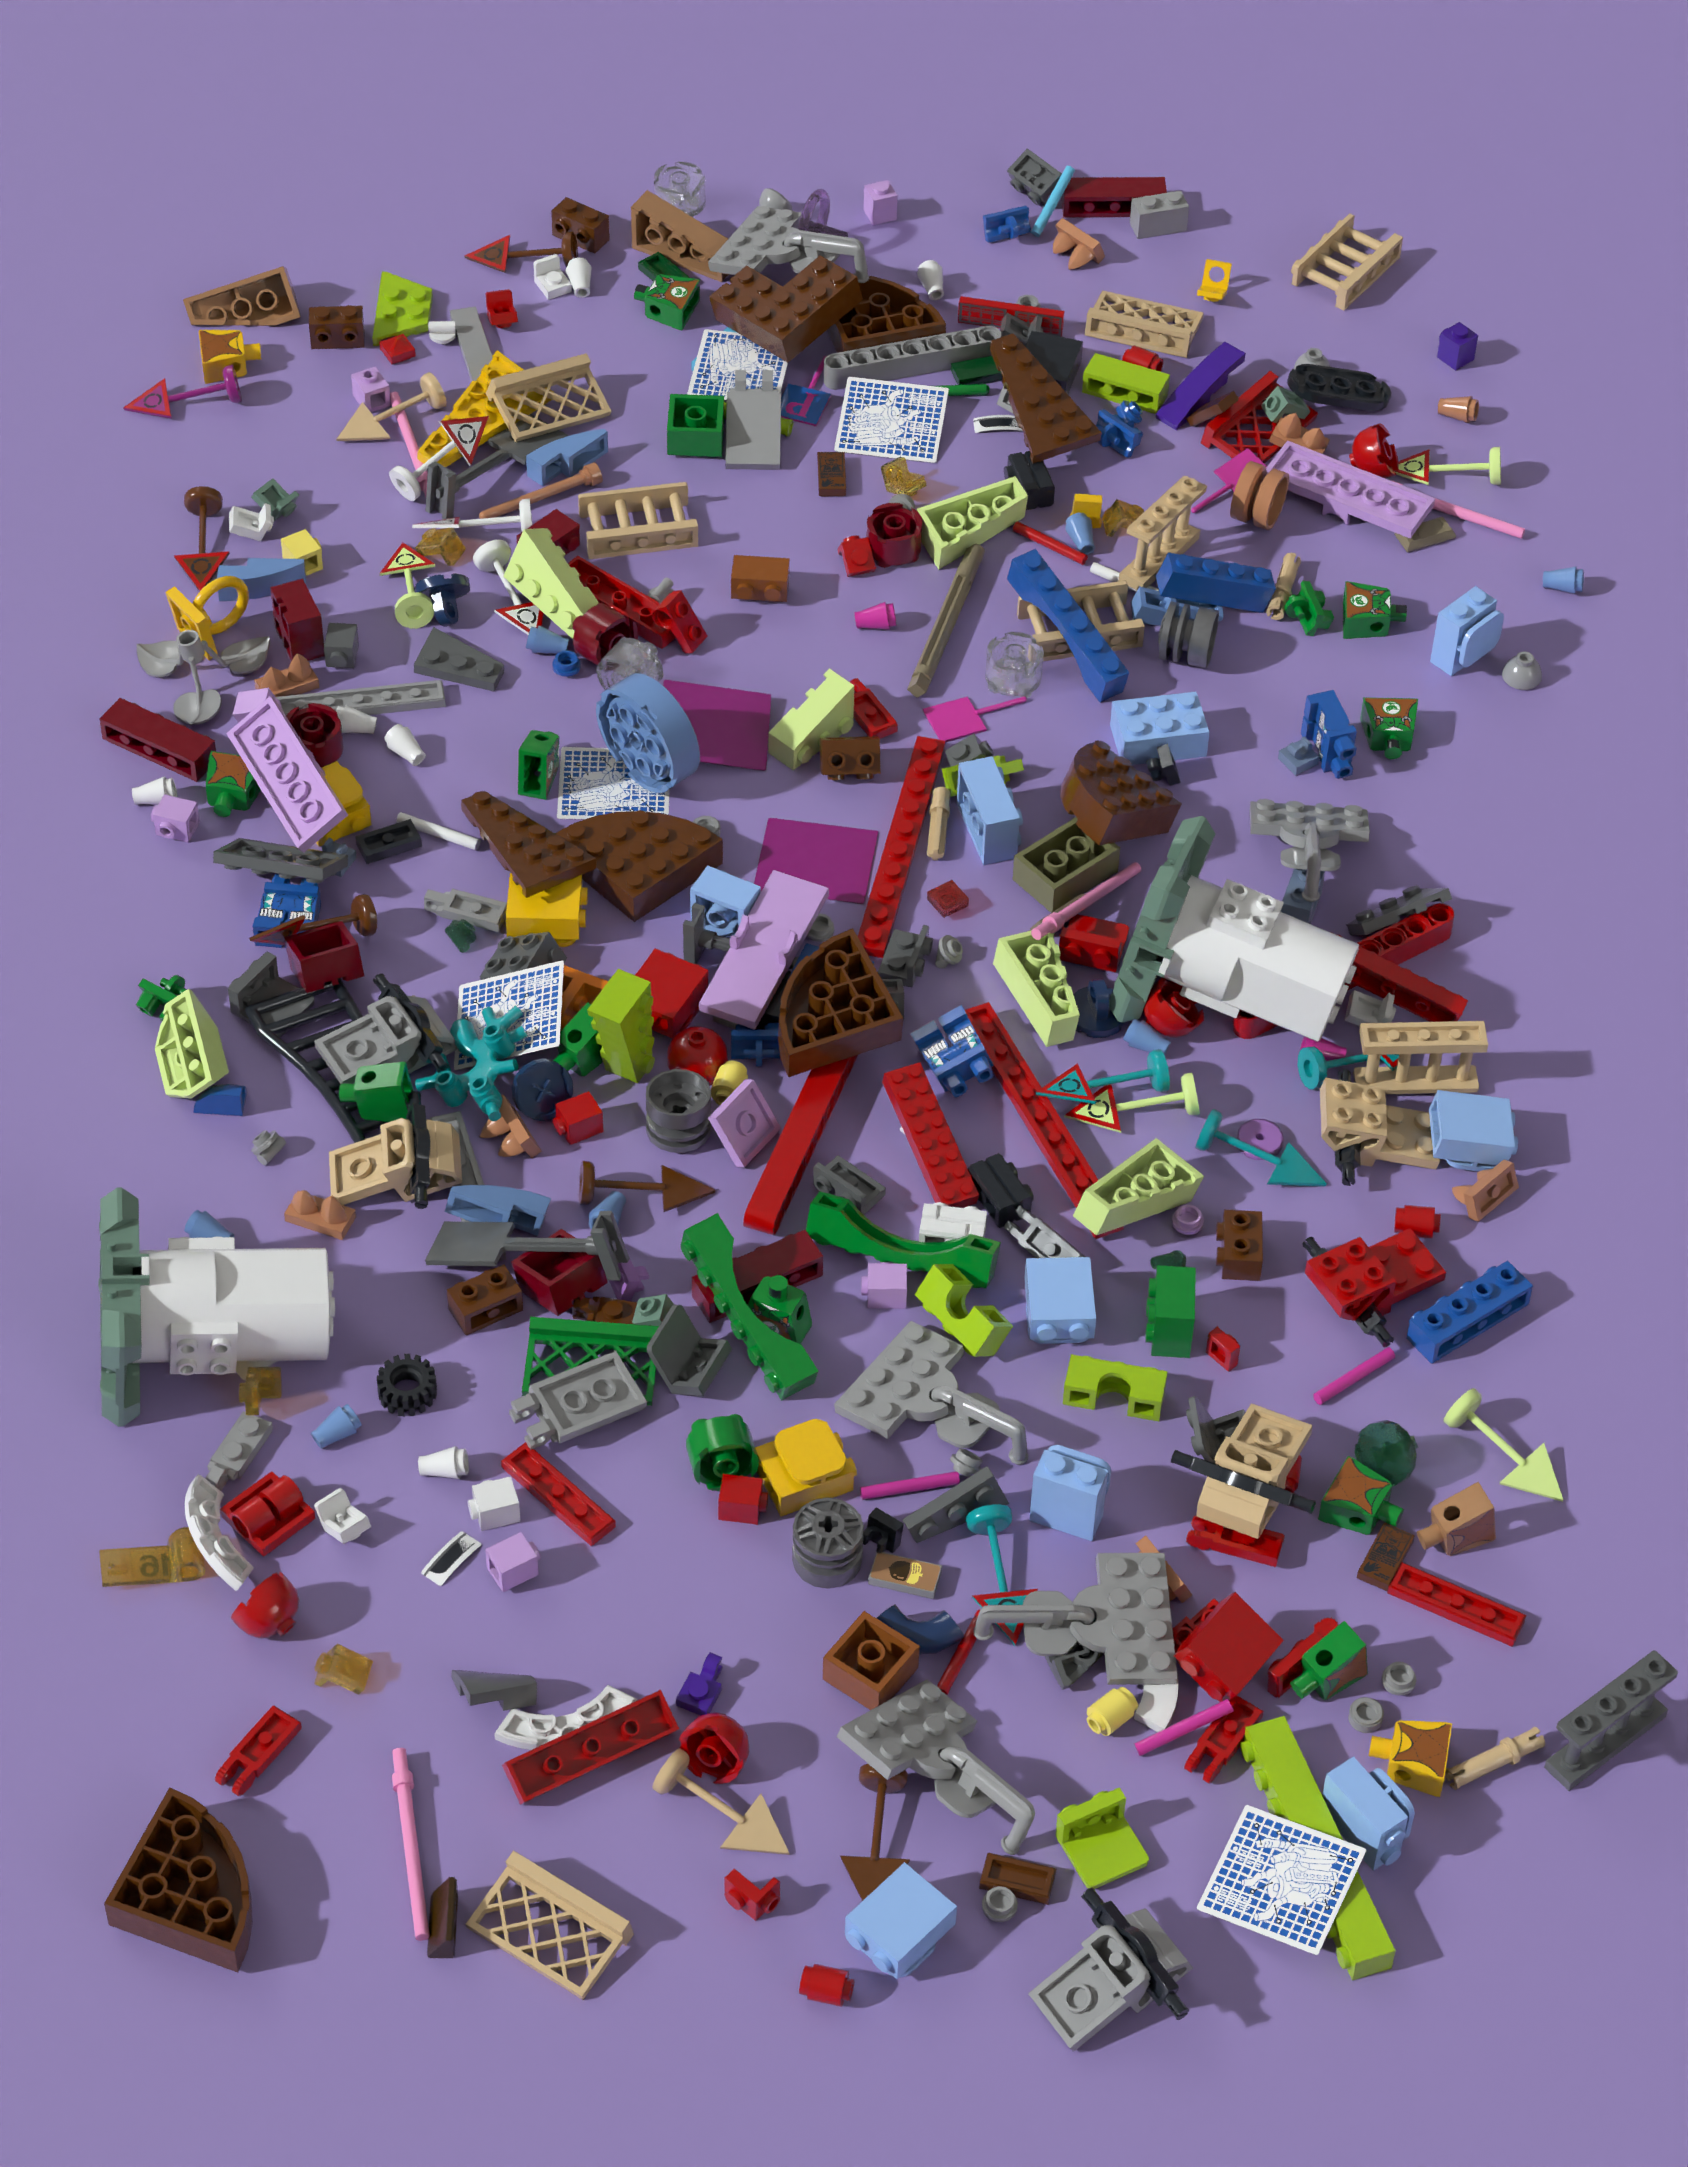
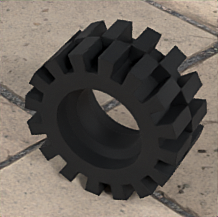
(406, 1370)

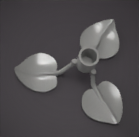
(198, 707)

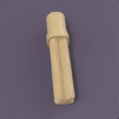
(938, 823)

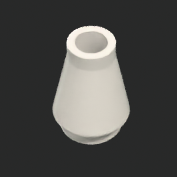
(579, 275)
(931, 277)
(355, 721)
(402, 742)
(152, 792)
(445, 1463)

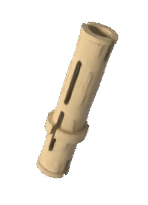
(1283, 586)
(1507, 1752)

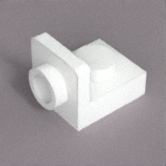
(550, 277)

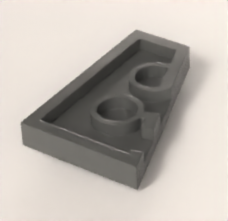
(457, 662)
(1412, 901)
(954, 1505)

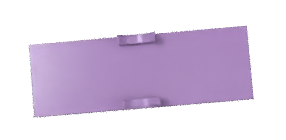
(1352, 491)
(287, 774)
(763, 949)

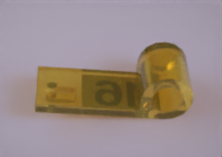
(155, 1564)

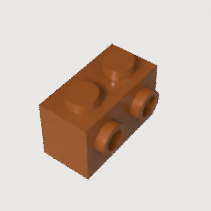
(760, 578)

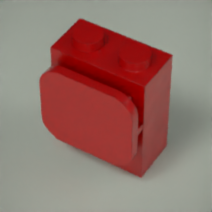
(675, 990)
(1227, 1648)

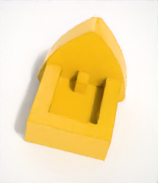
(1090, 505)

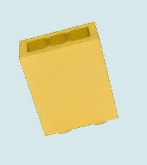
(351, 797)
(551, 911)
(805, 1466)

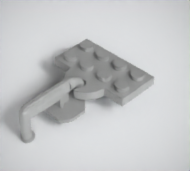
(774, 238)
(1310, 831)
(916, 1383)
(1127, 1612)
(925, 1733)

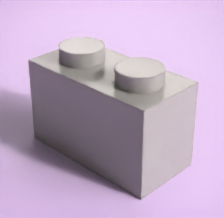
(1159, 214)

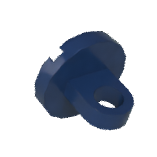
(444, 595)
(1094, 1010)
(540, 1087)

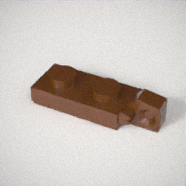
(604, 1310)

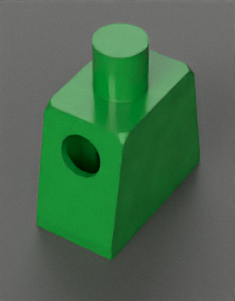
(578, 1044)
(380, 1091)

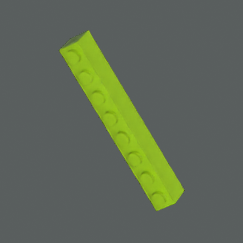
(1294, 1795)

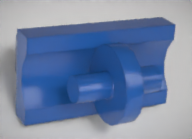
(1006, 224)
(1117, 433)
(755, 1043)

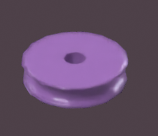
(1261, 1129)

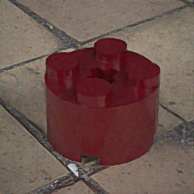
(894, 534)
(600, 631)
(319, 731)

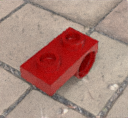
(677, 615)

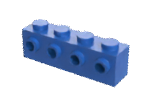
(1215, 582)
(1469, 1311)

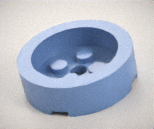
(648, 732)

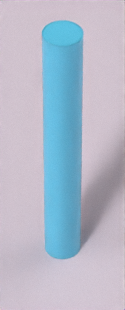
(1053, 201)

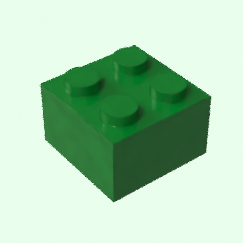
(695, 425)
(1171, 1311)

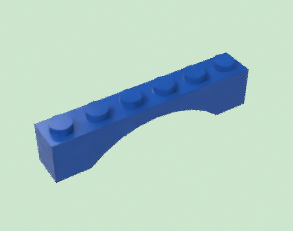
(1097, 661)

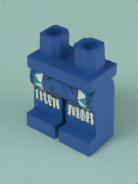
(1330, 731)
(286, 902)
(960, 1061)

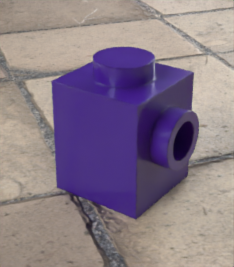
(1457, 346)

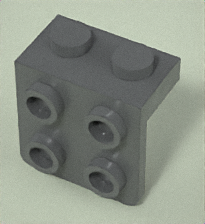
(523, 953)
(261, 983)
(684, 1357)
(1208, 1431)

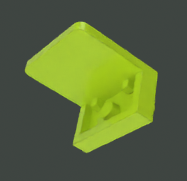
(1100, 1839)

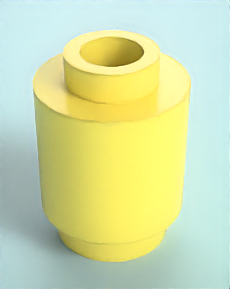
(727, 1080)
(1111, 1711)

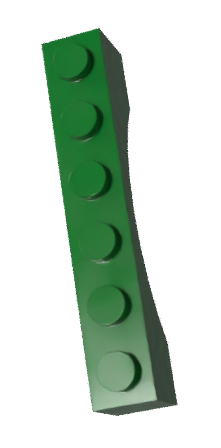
(841, 1224)
(781, 1360)

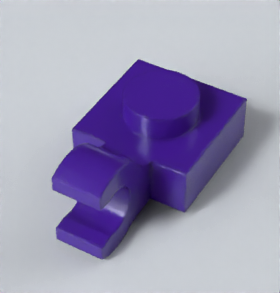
(701, 1691)

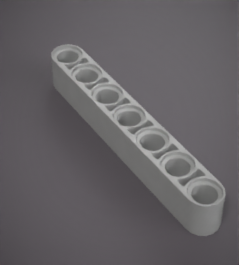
(909, 356)

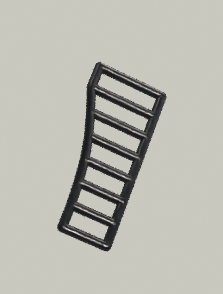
(291, 1049)

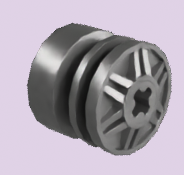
(1188, 634)
(678, 1110)
(827, 1543)

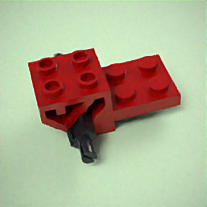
(1367, 1280)

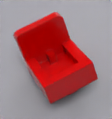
(501, 308)
(857, 555)
(746, 1896)

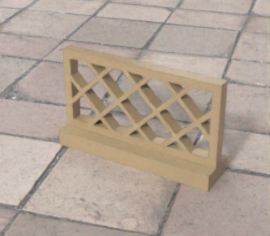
(1149, 333)
(536, 380)
(573, 1905)

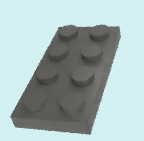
(281, 859)

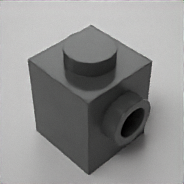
(341, 645)

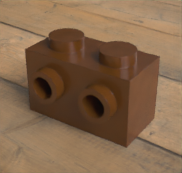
(588, 224)
(336, 327)
(850, 756)
(1241, 1245)
(484, 1299)

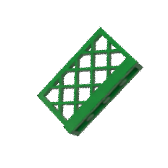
(588, 1335)

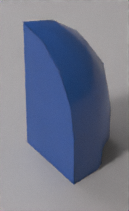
(222, 1100)

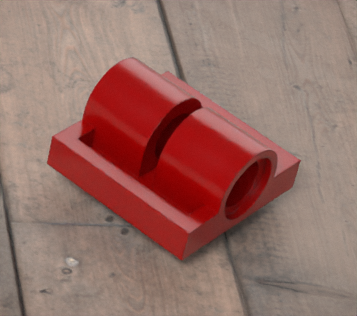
(268, 1512)

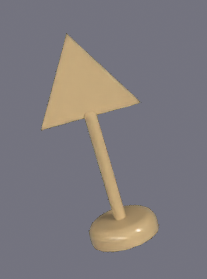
(367, 427)
(754, 1831)

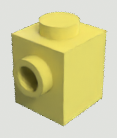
(303, 546)

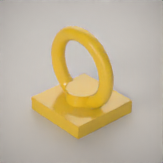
(193, 616)

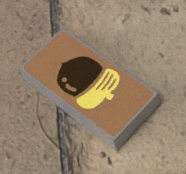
(905, 1575)

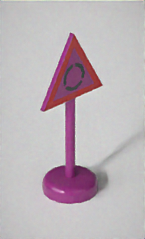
(156, 399)

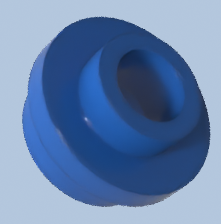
(566, 663)

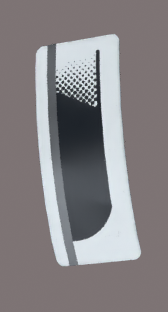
(995, 422)
(450, 1557)

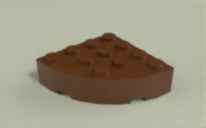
(884, 317)
(1115, 798)
(643, 856)
(835, 1007)
(186, 1886)

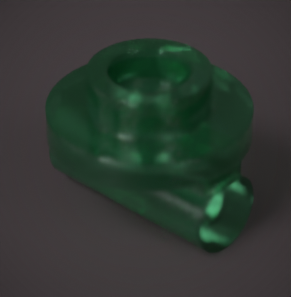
(461, 934)
(1174, 1258)

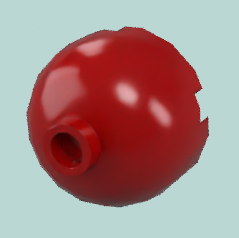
(1374, 453)
(1170, 1012)
(697, 1051)
(269, 1608)
(715, 1746)

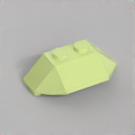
(189, 1048)

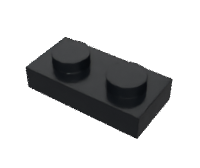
(388, 841)

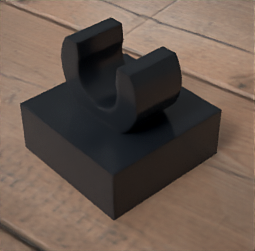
(1164, 766)
(883, 1530)

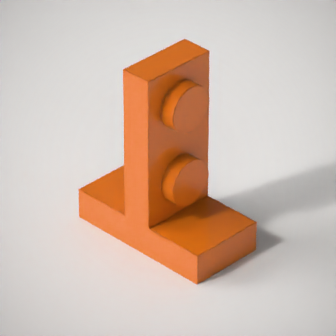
(577, 991)

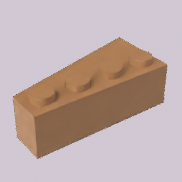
(676, 235)

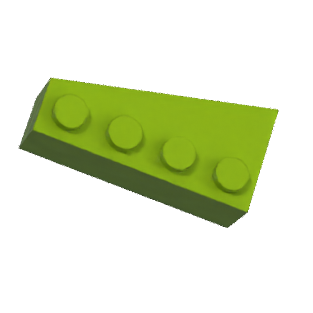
(625, 1025)

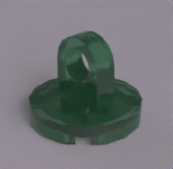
(1387, 1450)

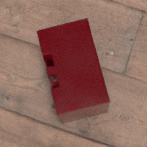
(297, 620)
(324, 956)
(558, 1277)

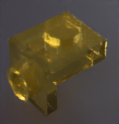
(899, 479)
(1120, 515)
(441, 542)
(259, 1384)
(343, 1668)

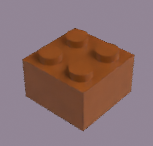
(870, 1661)

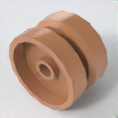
(1259, 495)

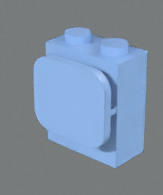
(1466, 631)
(1472, 1130)
(1059, 1300)
(1069, 1491)
(1369, 1811)
(900, 1922)

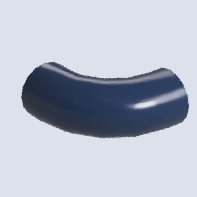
(930, 1635)

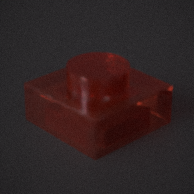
(947, 898)

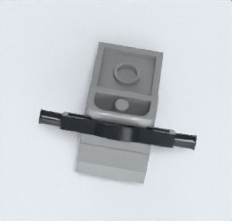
(393, 1031)
(1119, 1967)

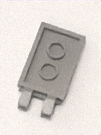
(753, 424)
(578, 1401)

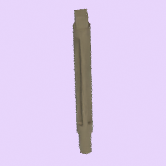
(946, 620)

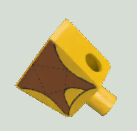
(225, 348)
(1415, 1754)

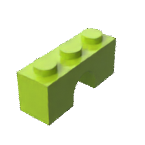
(944, 1296)
(1092, 1377)

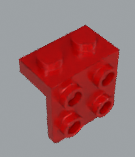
(1093, 942)

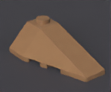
(253, 301)

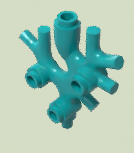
(480, 1080)

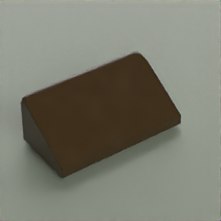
(443, 1920)

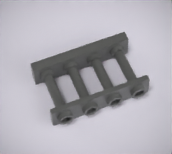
(1611, 1720)

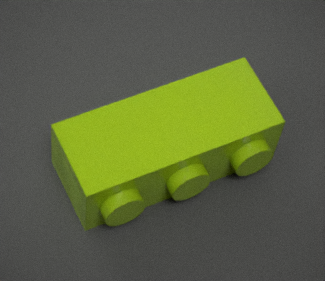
(1123, 381)

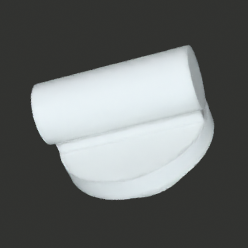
(442, 331)

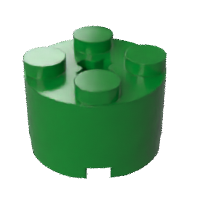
(721, 1448)

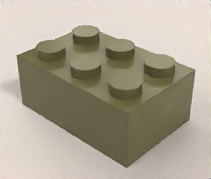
(1064, 865)

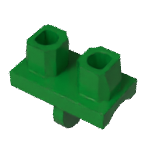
(1308, 609)
(154, 995)

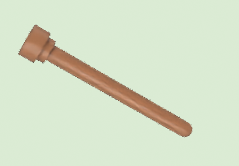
(588, 475)

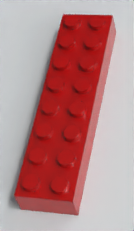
(623, 599)
(1410, 990)
(930, 1136)
(590, 1747)

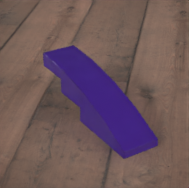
(1200, 385)

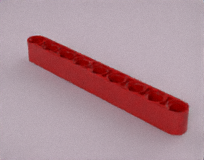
(1393, 943)
(796, 1146)

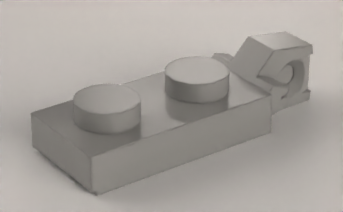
(459, 905)
(238, 1449)

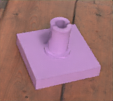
(744, 1123)

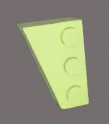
(824, 714)

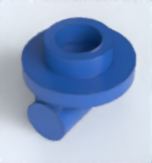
(1130, 412)

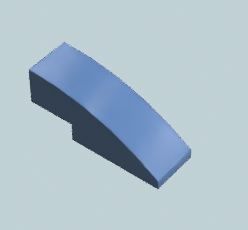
(566, 455)
(261, 575)
(1151, 607)
(499, 1204)

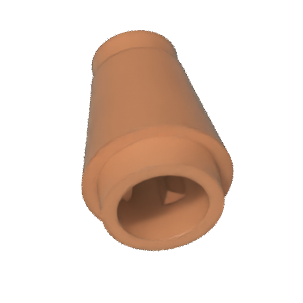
(1459, 408)

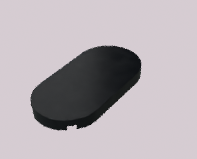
(1339, 387)

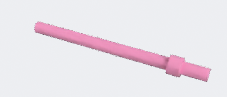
(409, 438)
(1478, 518)
(1056, 921)
(403, 1784)

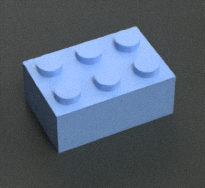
(1153, 721)
(988, 810)

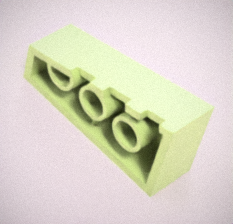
(970, 519)
(548, 580)

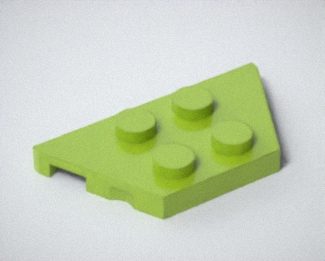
(401, 308)

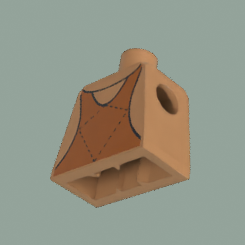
(1461, 1522)

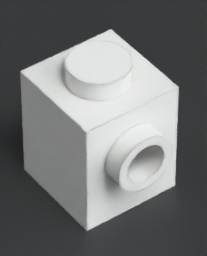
(494, 1503)

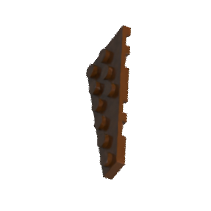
(1040, 405)
(524, 846)

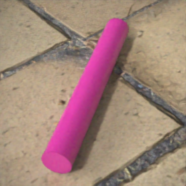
(1354, 1375)
(909, 1485)
(1183, 1727)

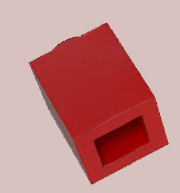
(578, 1118)
(741, 1499)

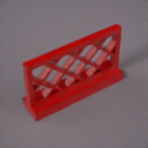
(1239, 413)

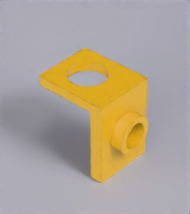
(1211, 289)

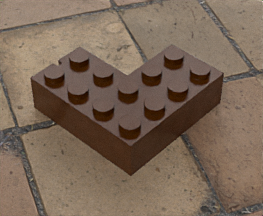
(788, 315)

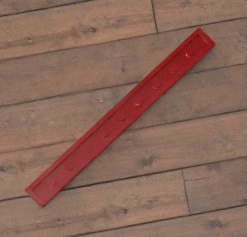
(900, 845)
(1033, 1109)

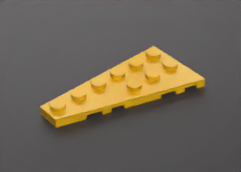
(476, 404)

